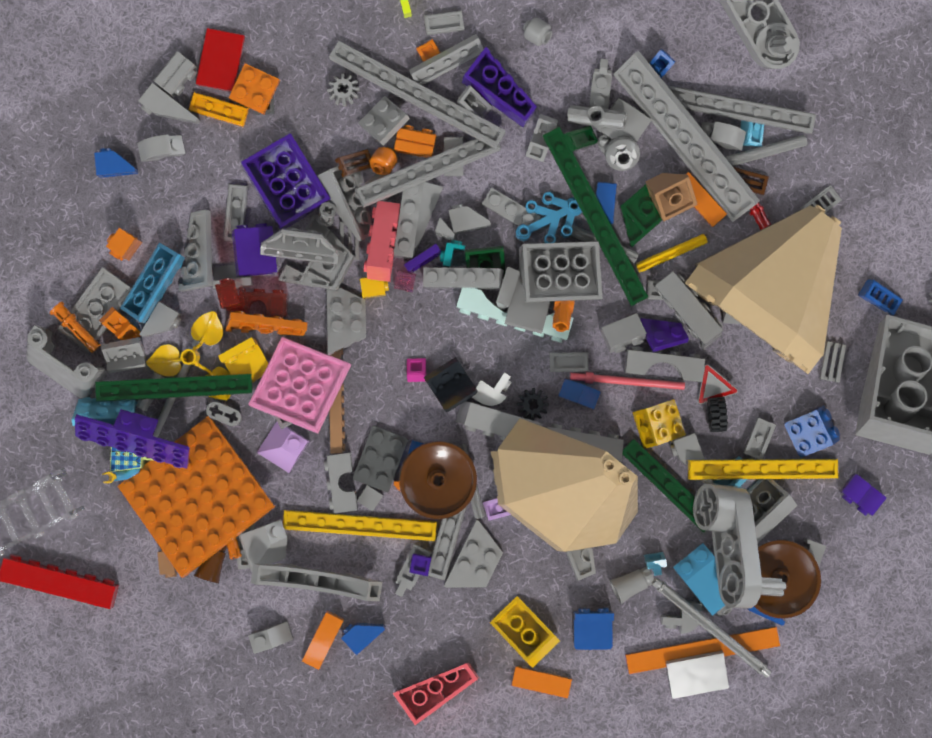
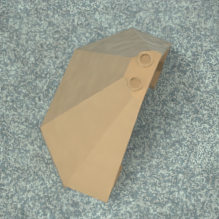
(778, 283)
(564, 488)

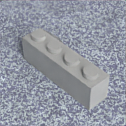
(414, 217)

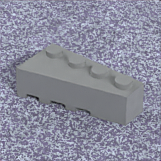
(689, 309)
(487, 419)

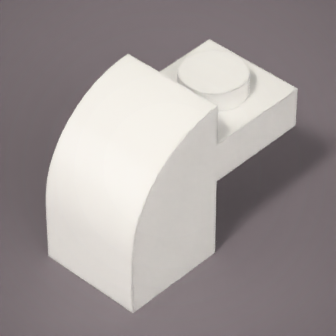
(492, 396)

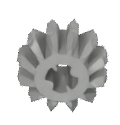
(341, 96)

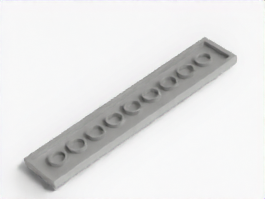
(686, 136)

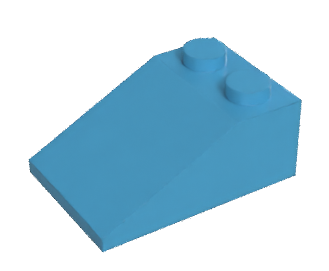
(700, 575)

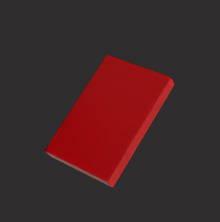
(220, 60)

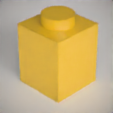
(373, 288)

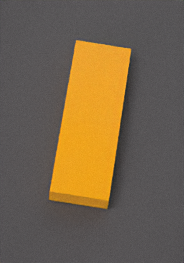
(218, 109)

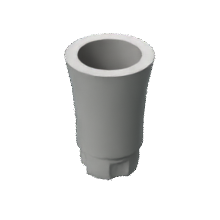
(631, 584)

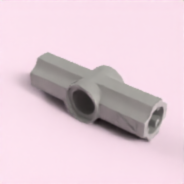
(608, 118)

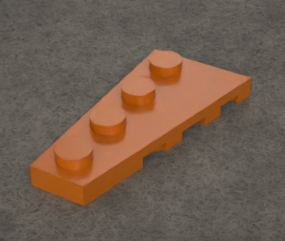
(265, 325)

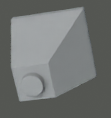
(265, 544)

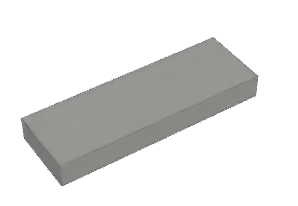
(235, 209)

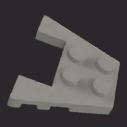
(317, 273)

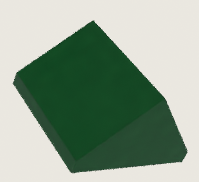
(485, 258)

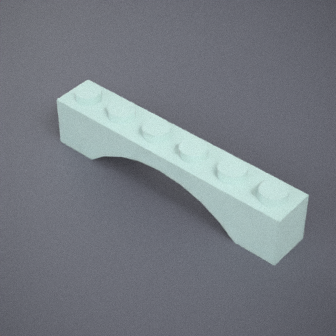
(475, 301)

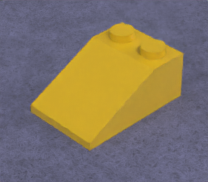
(524, 631)

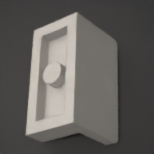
(229, 271)

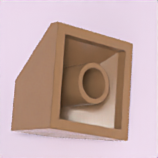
(671, 194)

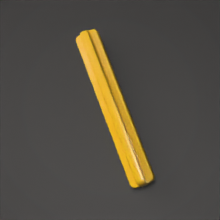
(671, 253)

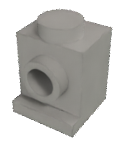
(815, 549)

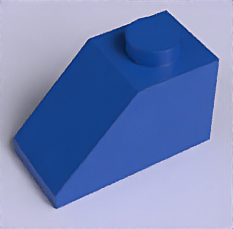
(111, 164)
(361, 635)

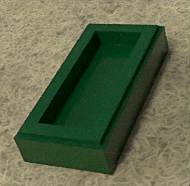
(580, 138)

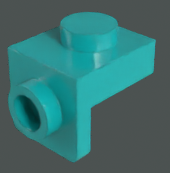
(446, 256)

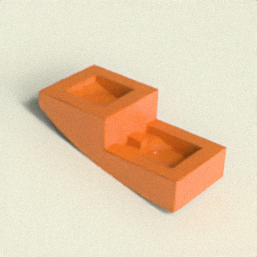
(119, 325)

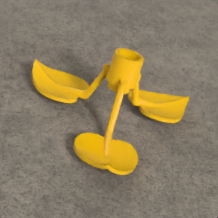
(206, 330)

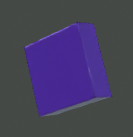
(420, 564)

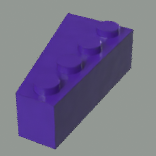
(498, 88)

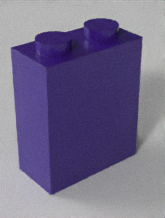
(248, 249)

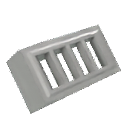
(818, 198)

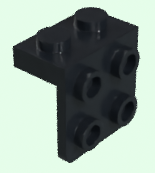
(451, 384)

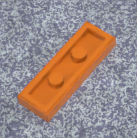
(707, 206)
(541, 682)

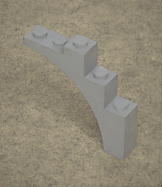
(317, 579)

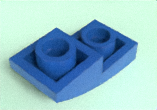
(607, 198)

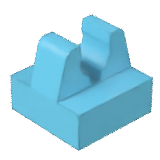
(655, 562)

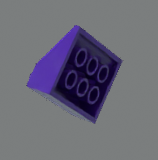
(285, 181)

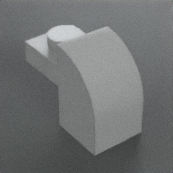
(725, 135)
(160, 146)
(684, 621)

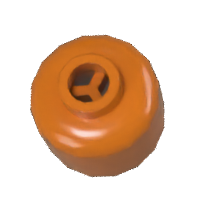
(383, 160)

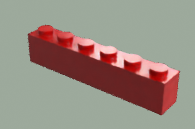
(58, 582)

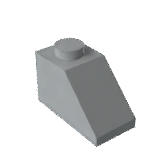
(466, 219)
(161, 320)
(270, 637)

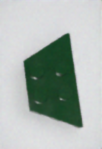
(639, 215)

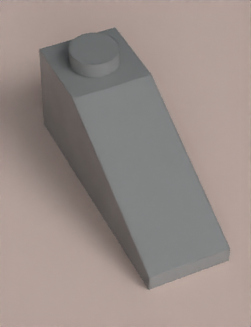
(162, 105)
(687, 449)

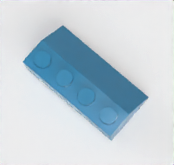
(152, 283)

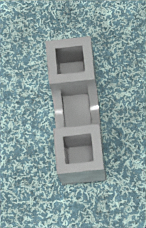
(341, 499)

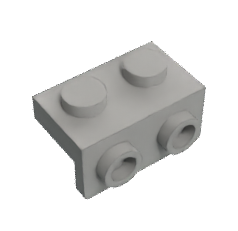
(124, 355)

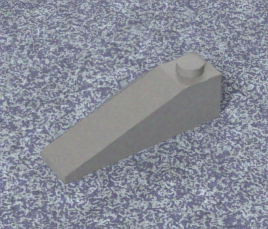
(346, 201)

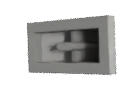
(474, 102)

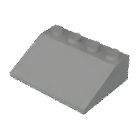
(560, 271)

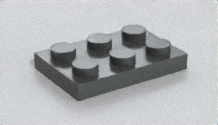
(380, 459)

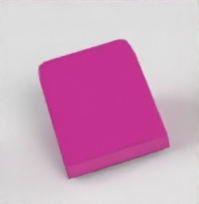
(416, 370)

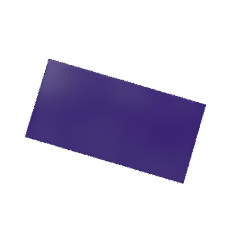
(423, 258)

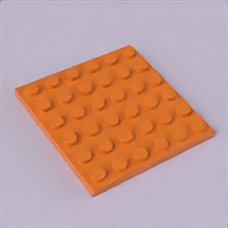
(200, 506)

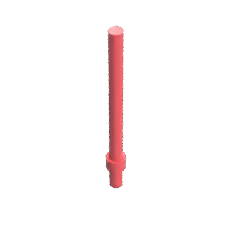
(590, 377)

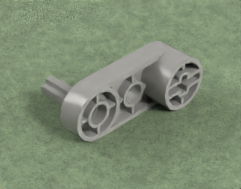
(756, 35)
(730, 517)

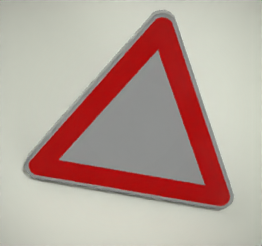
(714, 385)

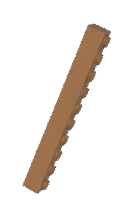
(336, 418)

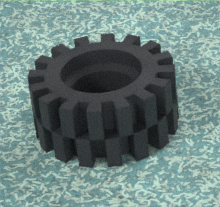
(717, 414)

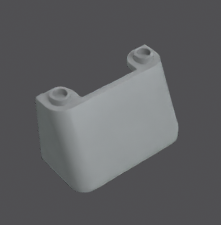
(78, 381)

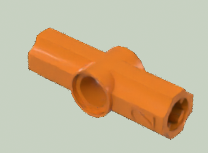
(562, 315)

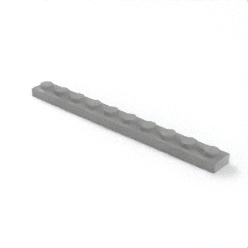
(417, 94)

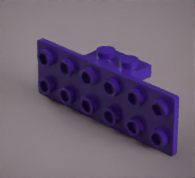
(132, 434)

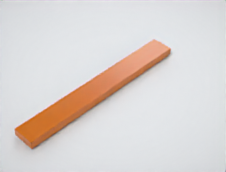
(657, 657)

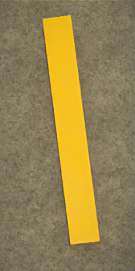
(763, 469)
(359, 525)

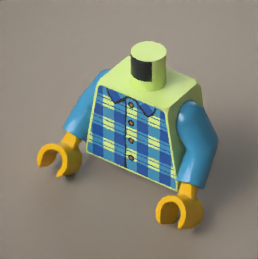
(124, 465)

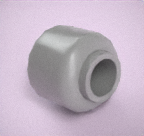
(537, 31)

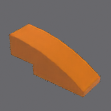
(323, 639)

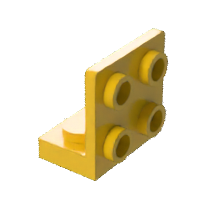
(245, 359)
(659, 424)

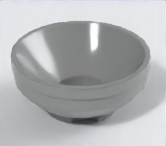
(622, 145)

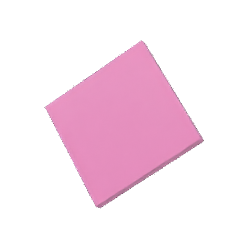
(300, 385)

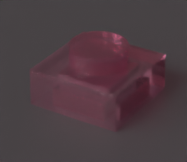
(404, 281)

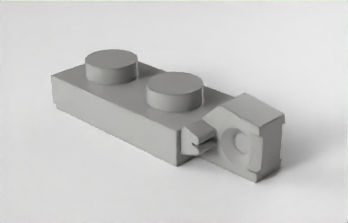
(601, 86)
(407, 579)

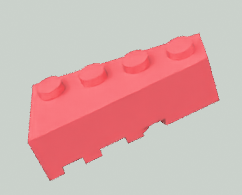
(382, 242)
(430, 694)

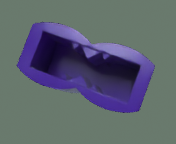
(863, 495)

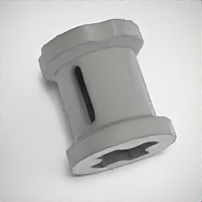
(329, 213)

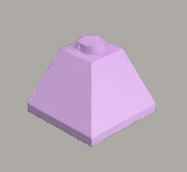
(283, 447)

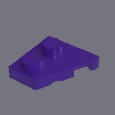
(663, 334)

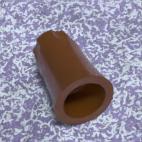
(211, 568)

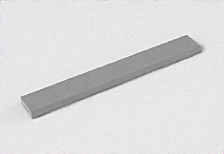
(745, 110)
(423, 171)

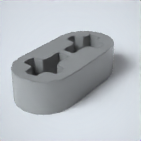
(222, 418)

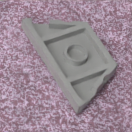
(344, 319)
(475, 560)

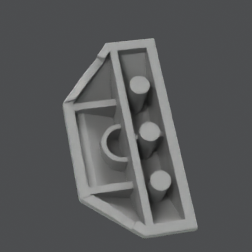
(300, 245)

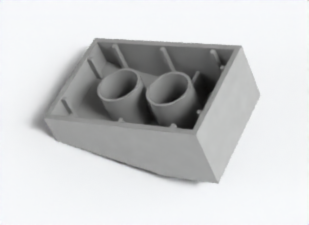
(899, 387)

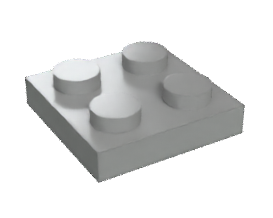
(383, 120)

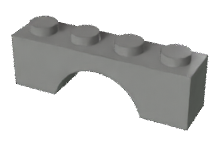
(463, 278)
(689, 368)

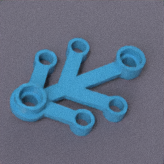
(551, 217)

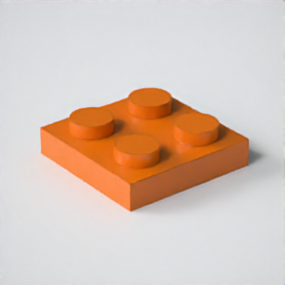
(254, 89)

